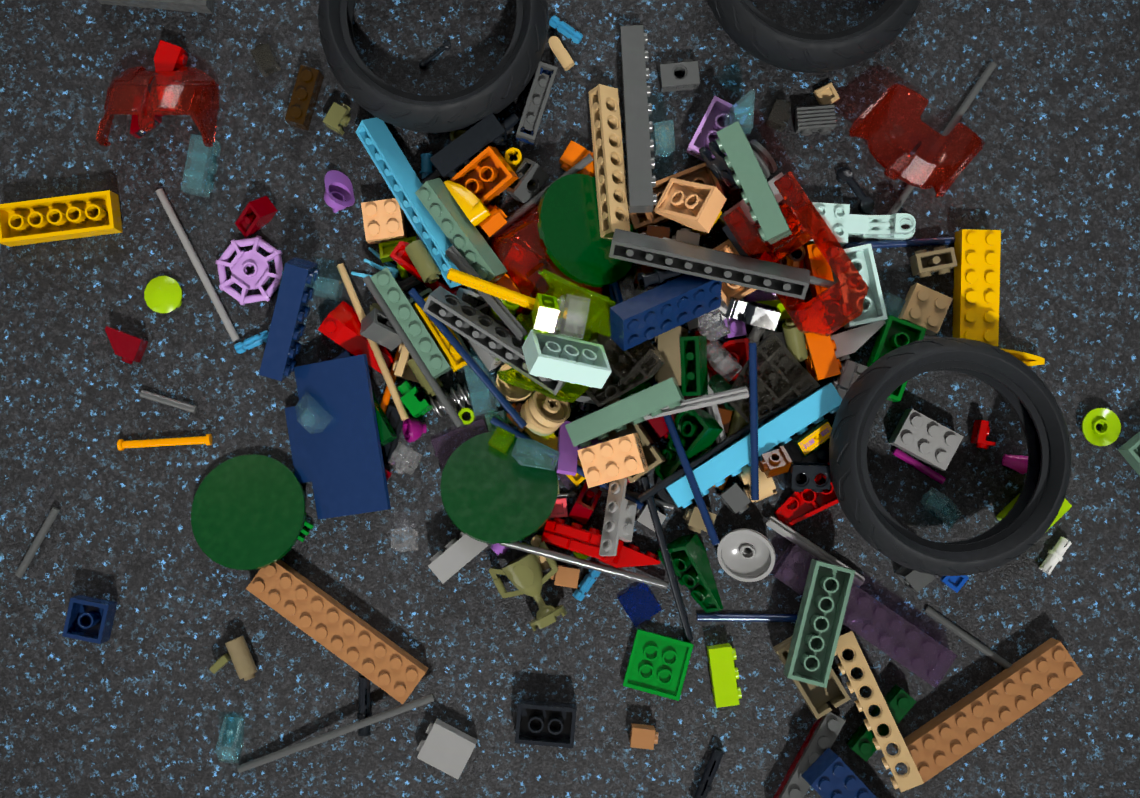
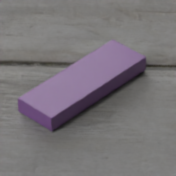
(568, 453)

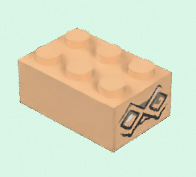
(612, 460)

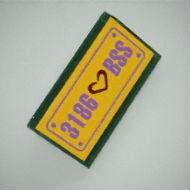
(814, 438)

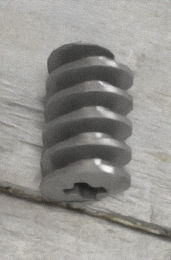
(455, 398)

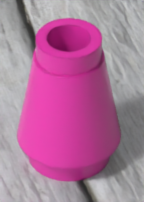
(1016, 462)

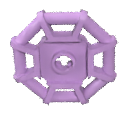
(239, 272)

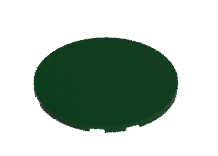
(572, 232)
(493, 494)
(248, 512)

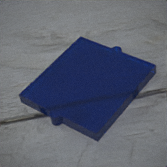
(639, 604)

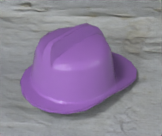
(338, 191)

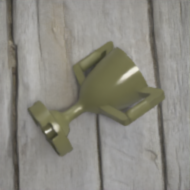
(528, 578)

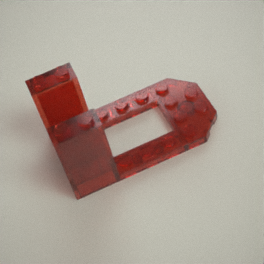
(834, 305)

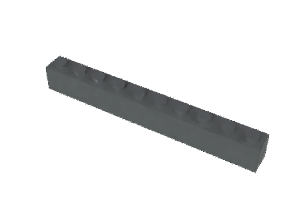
(637, 120)
(710, 264)

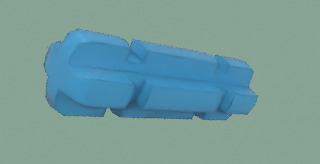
(565, 29)
(251, 342)
(586, 584)

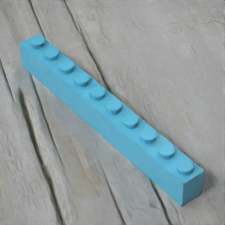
(403, 184)
(769, 435)

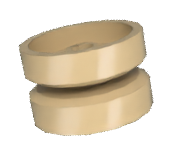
(544, 414)

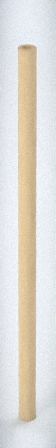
(374, 346)

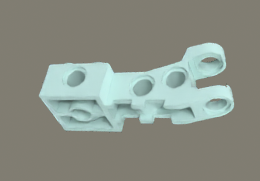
(864, 226)

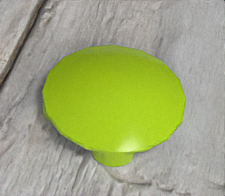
(163, 294)

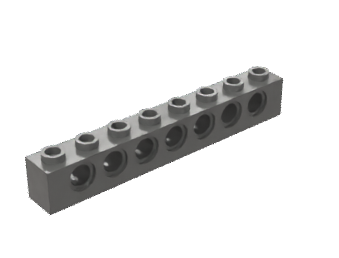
(484, 333)

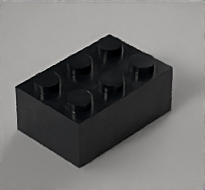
(545, 723)

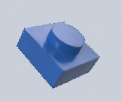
(954, 582)

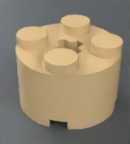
(766, 485)

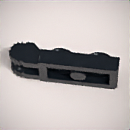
(719, 166)

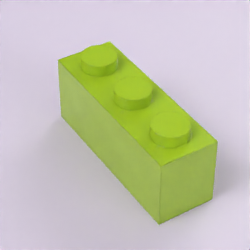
(723, 675)

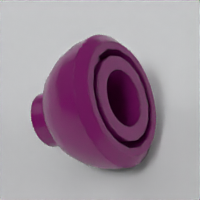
(413, 429)

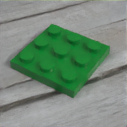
(658, 664)

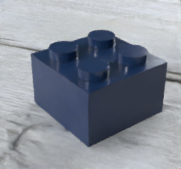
(89, 619)

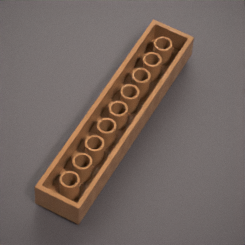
(338, 629)
(991, 708)

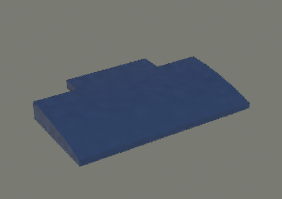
(347, 456)

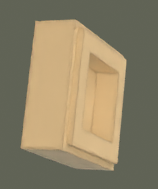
(826, 94)

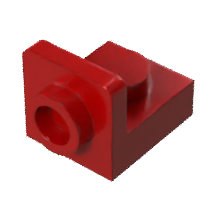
(979, 434)

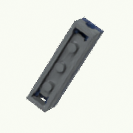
(536, 103)

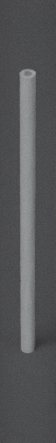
(197, 265)

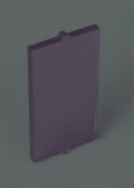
(448, 443)

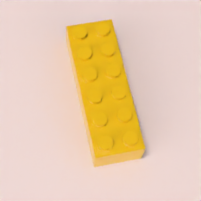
(60, 218)
(977, 285)

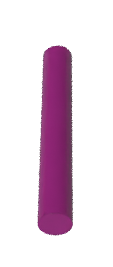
(919, 466)

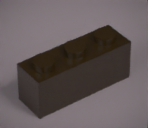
(304, 97)

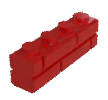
(577, 539)

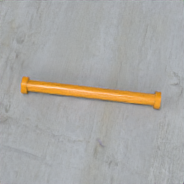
(121, 444)

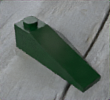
(696, 431)
(694, 571)

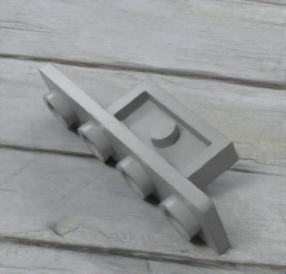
(618, 518)

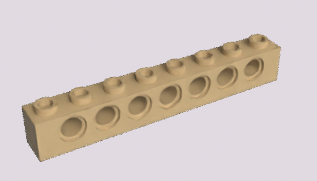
(609, 160)
(911, 777)

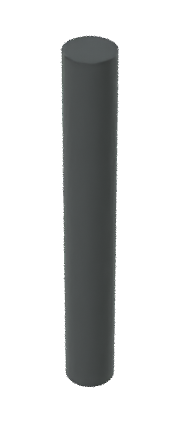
(168, 401)

